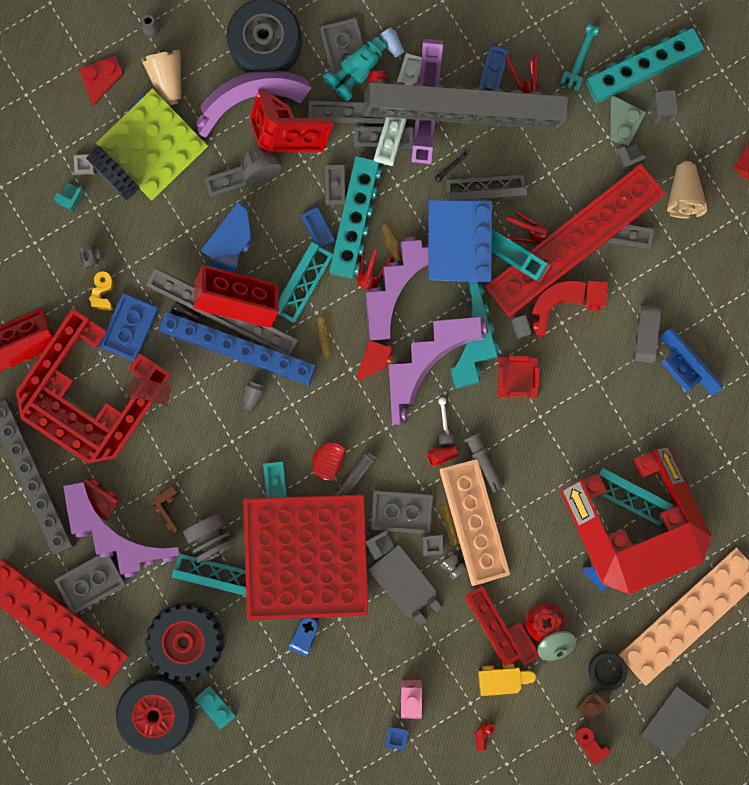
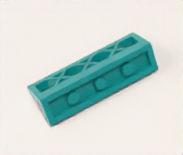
(298, 275)
(637, 492)
(207, 581)

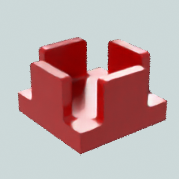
(518, 377)

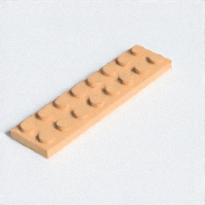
(688, 617)

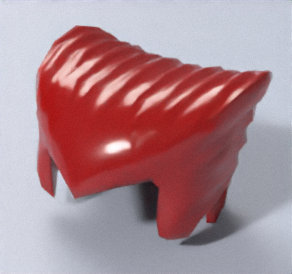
(328, 460)

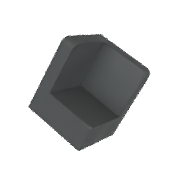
(629, 156)
(380, 545)

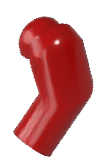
(481, 735)

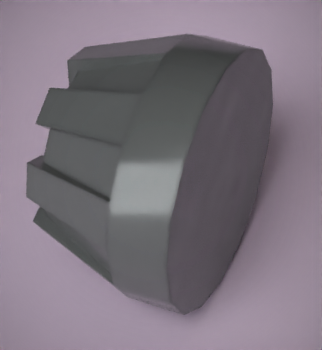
(259, 167)

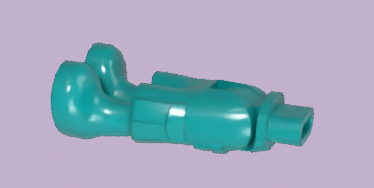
(357, 65)

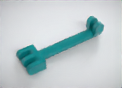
(573, 76)

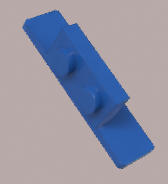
(686, 366)

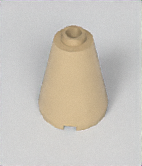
(165, 74)
(686, 192)

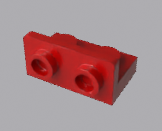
(102, 501)

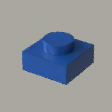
(396, 738)

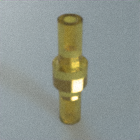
(391, 243)
(323, 337)

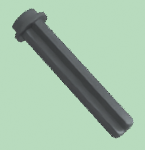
(356, 474)

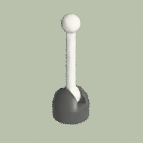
(446, 436)

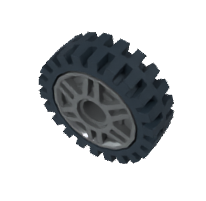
(112, 173)

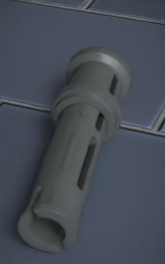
(480, 453)

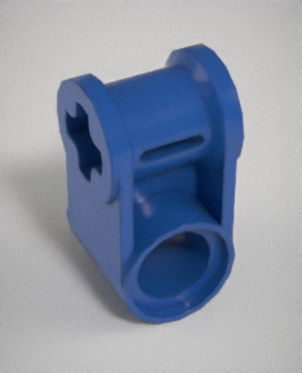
(303, 638)

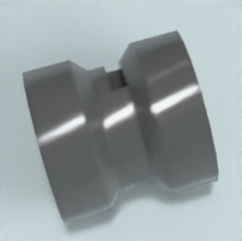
(453, 566)

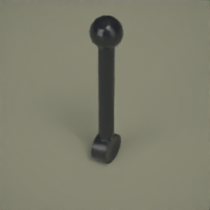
(439, 177)

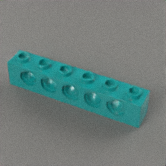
(691, 48)
(361, 168)

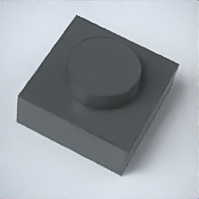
(432, 544)

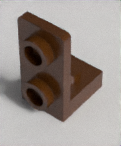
(166, 497)
(593, 705)

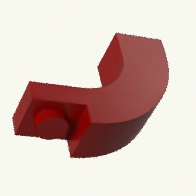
(563, 292)

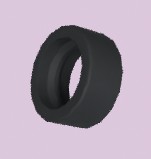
(622, 674)

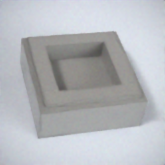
(82, 165)

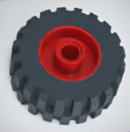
(185, 641)

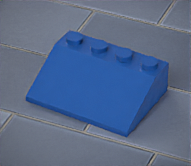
(459, 240)

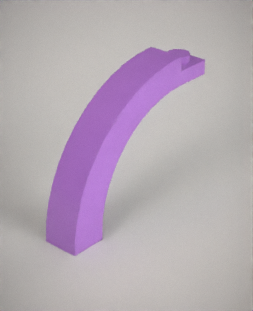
(428, 76)
(246, 86)

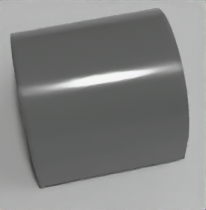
(521, 327)

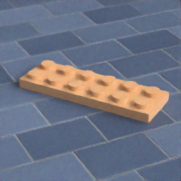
(474, 522)

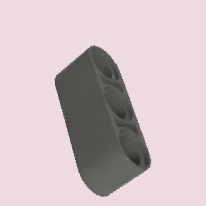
(647, 333)

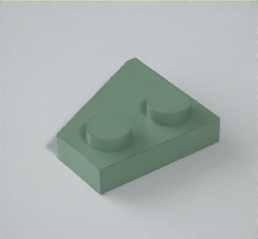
(624, 121)

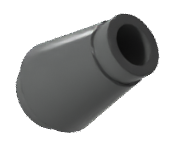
(150, 29)
(252, 395)

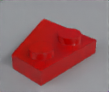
(100, 77)

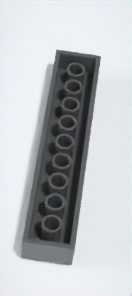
(465, 105)

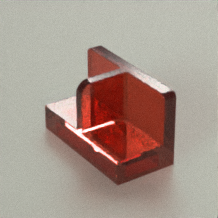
(150, 391)

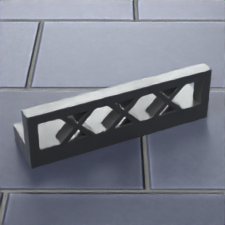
(494, 195)

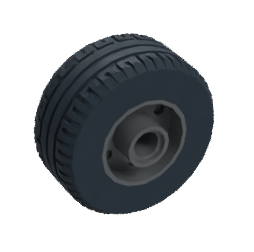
(264, 20)

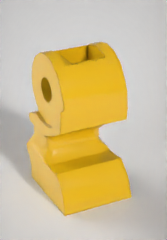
(104, 285)

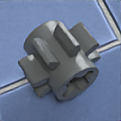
(89, 256)

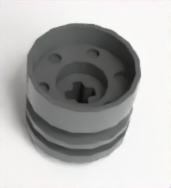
(209, 537)

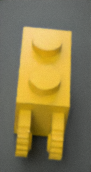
(503, 680)

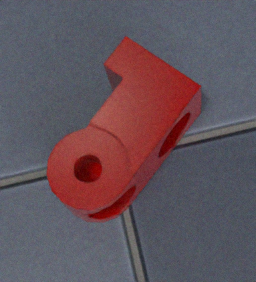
(586, 740)

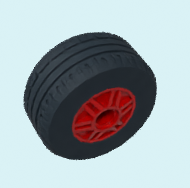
(136, 719)

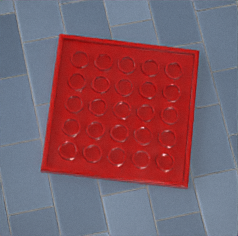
(305, 557)

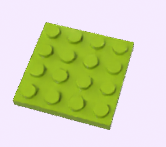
(152, 144)

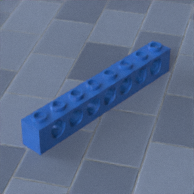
(237, 348)

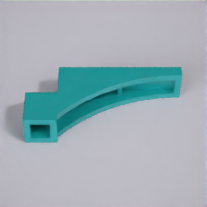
(477, 351)

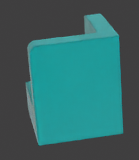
(70, 197)

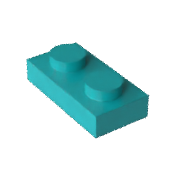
(275, 480)
(215, 707)

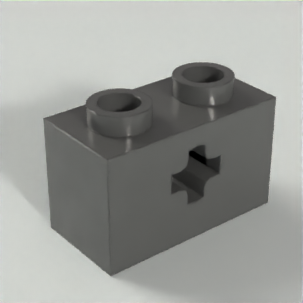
(663, 106)

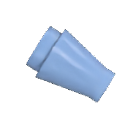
(392, 42)

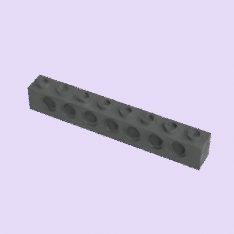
(33, 481)

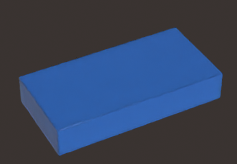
(318, 227)

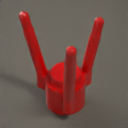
(529, 85)
(536, 231)
(366, 279)

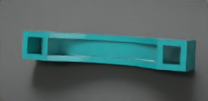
(518, 256)

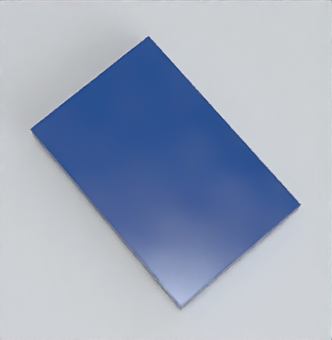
(129, 327)

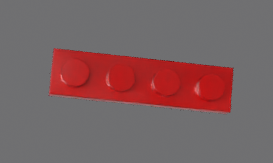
(493, 626)

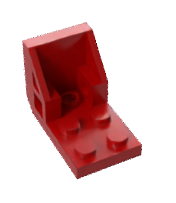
(281, 132)

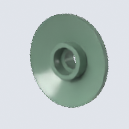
(556, 645)

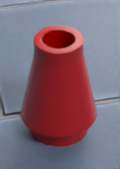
(440, 455)

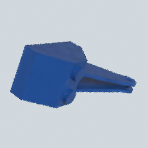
(230, 239)

